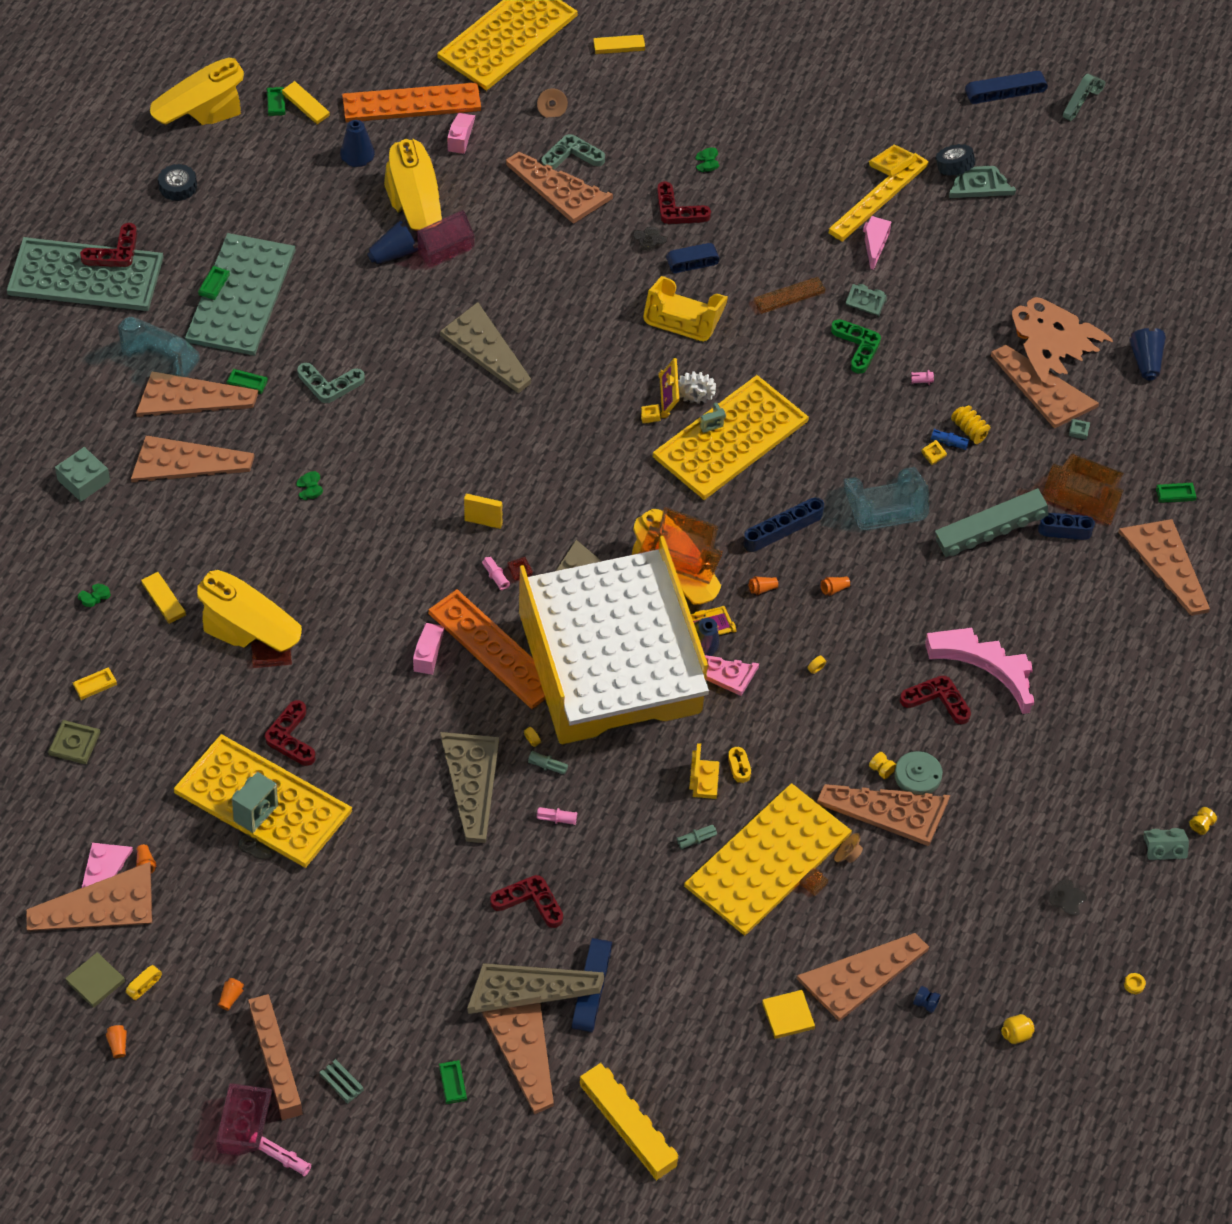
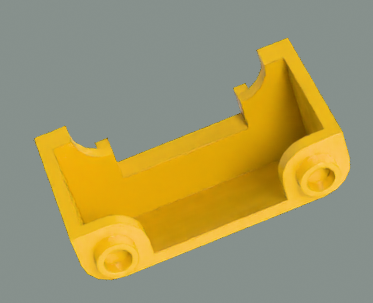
(682, 314)

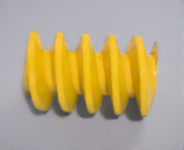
(971, 423)

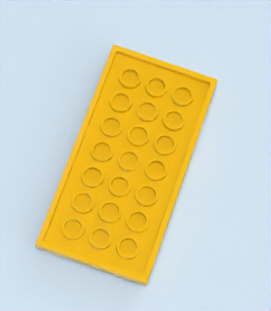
(505, 38)
(753, 426)
(295, 828)
(767, 859)

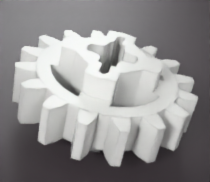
(696, 387)

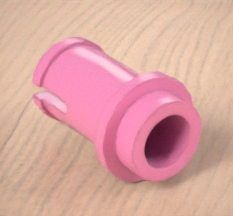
(922, 377)

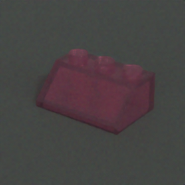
(445, 239)
(243, 1119)

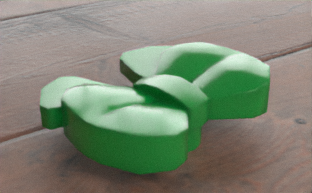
(707, 155)
(311, 481)
(99, 592)

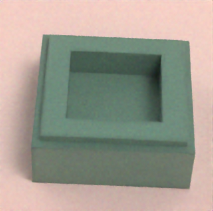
(1079, 429)

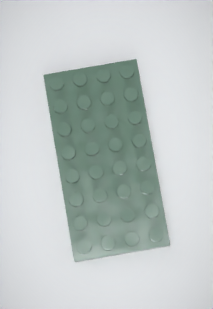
(56, 273)
(246, 300)

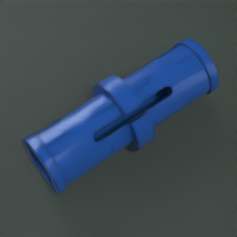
(950, 439)

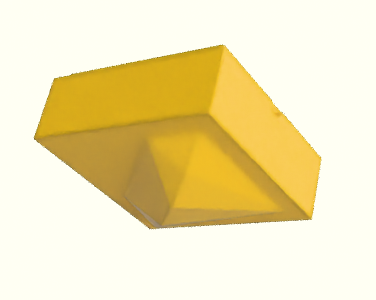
(650, 413)
(934, 452)

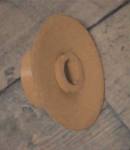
(557, 108)
(849, 849)

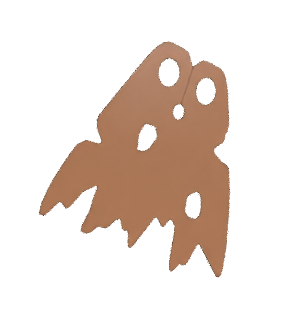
(1046, 337)

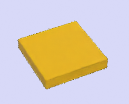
(893, 160)
(483, 511)
(788, 1014)

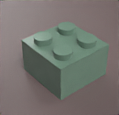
(82, 474)
(254, 801)

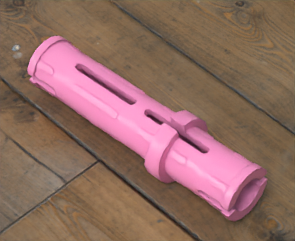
(288, 1158)

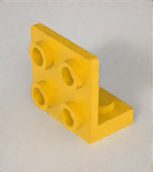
(703, 776)

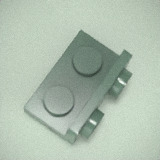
(866, 299)

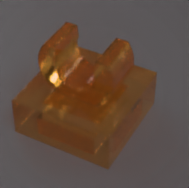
(814, 881)

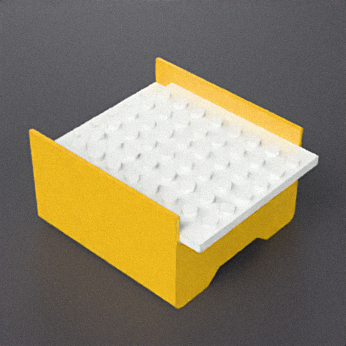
(613, 644)

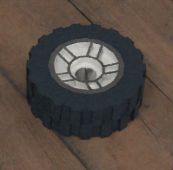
(955, 159)
(177, 182)

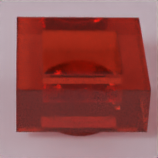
(514, 568)

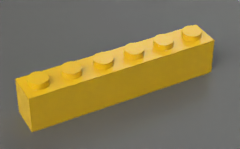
(629, 1121)

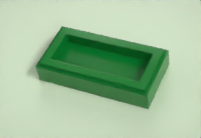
(276, 101)
(214, 282)
(247, 380)
(1176, 492)
(452, 1082)

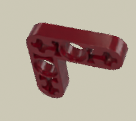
(673, 210)
(116, 254)
(941, 692)
(284, 735)
(530, 892)

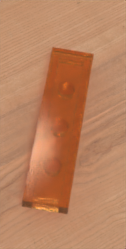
(789, 295)

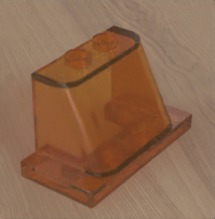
(1085, 488)
(688, 542)

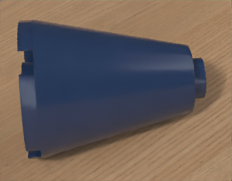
(356, 145)
(392, 245)
(1148, 351)
(708, 635)

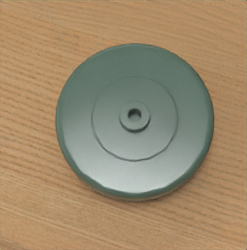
(918, 773)

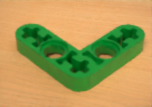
(865, 344)

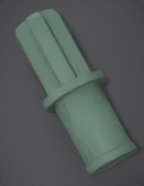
(547, 762)
(696, 836)

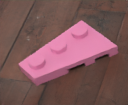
(730, 675)
(104, 862)

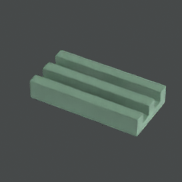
(330, 1069)

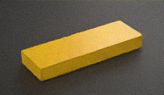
(619, 44)
(305, 102)
(163, 597)

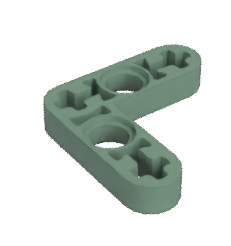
(1088, 84)
(574, 149)
(326, 387)

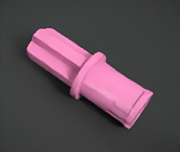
(495, 573)
(557, 815)

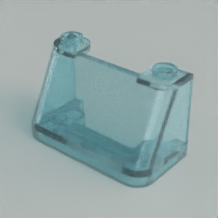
(139, 336)
(889, 503)

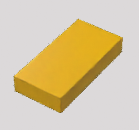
(94, 683)

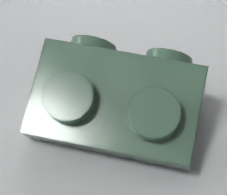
(1166, 844)

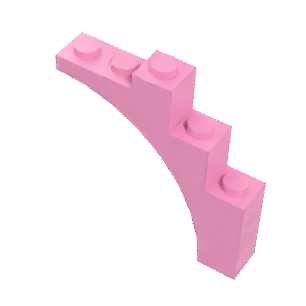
(964, 646)

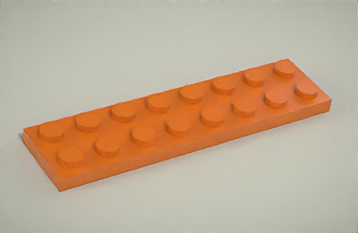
(411, 102)
(490, 646)

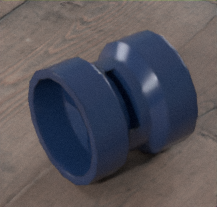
(927, 999)

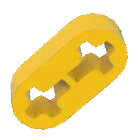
(735, 765)
(143, 982)

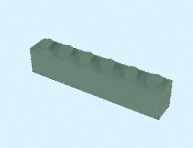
(991, 523)

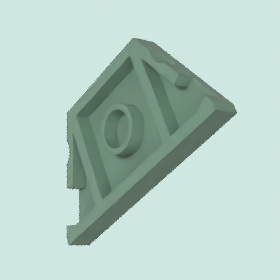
(981, 182)

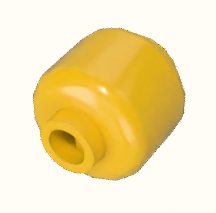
(1017, 1029)

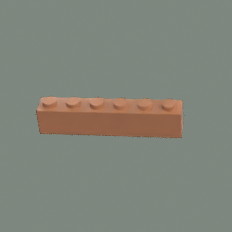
(275, 1057)

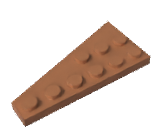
(186, 395)
(1054, 399)
(182, 459)
(1167, 558)
(110, 902)

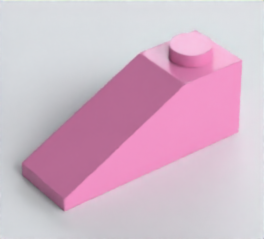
(460, 133)
(876, 235)
(428, 648)

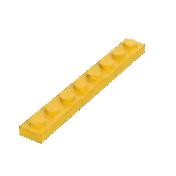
(876, 199)

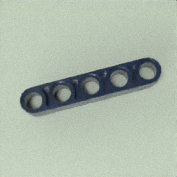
(1006, 87)
(783, 524)
(588, 1005)

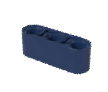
(692, 258)
(1066, 526)

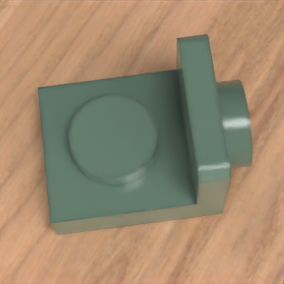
(713, 420)

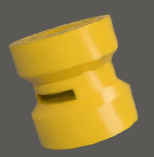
(882, 765)
(1204, 819)

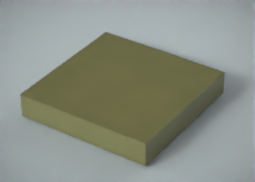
(74, 742)
(95, 979)

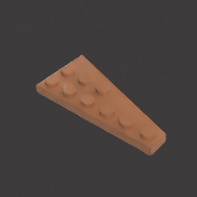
(560, 189)
(892, 810)
(856, 978)
(523, 1044)

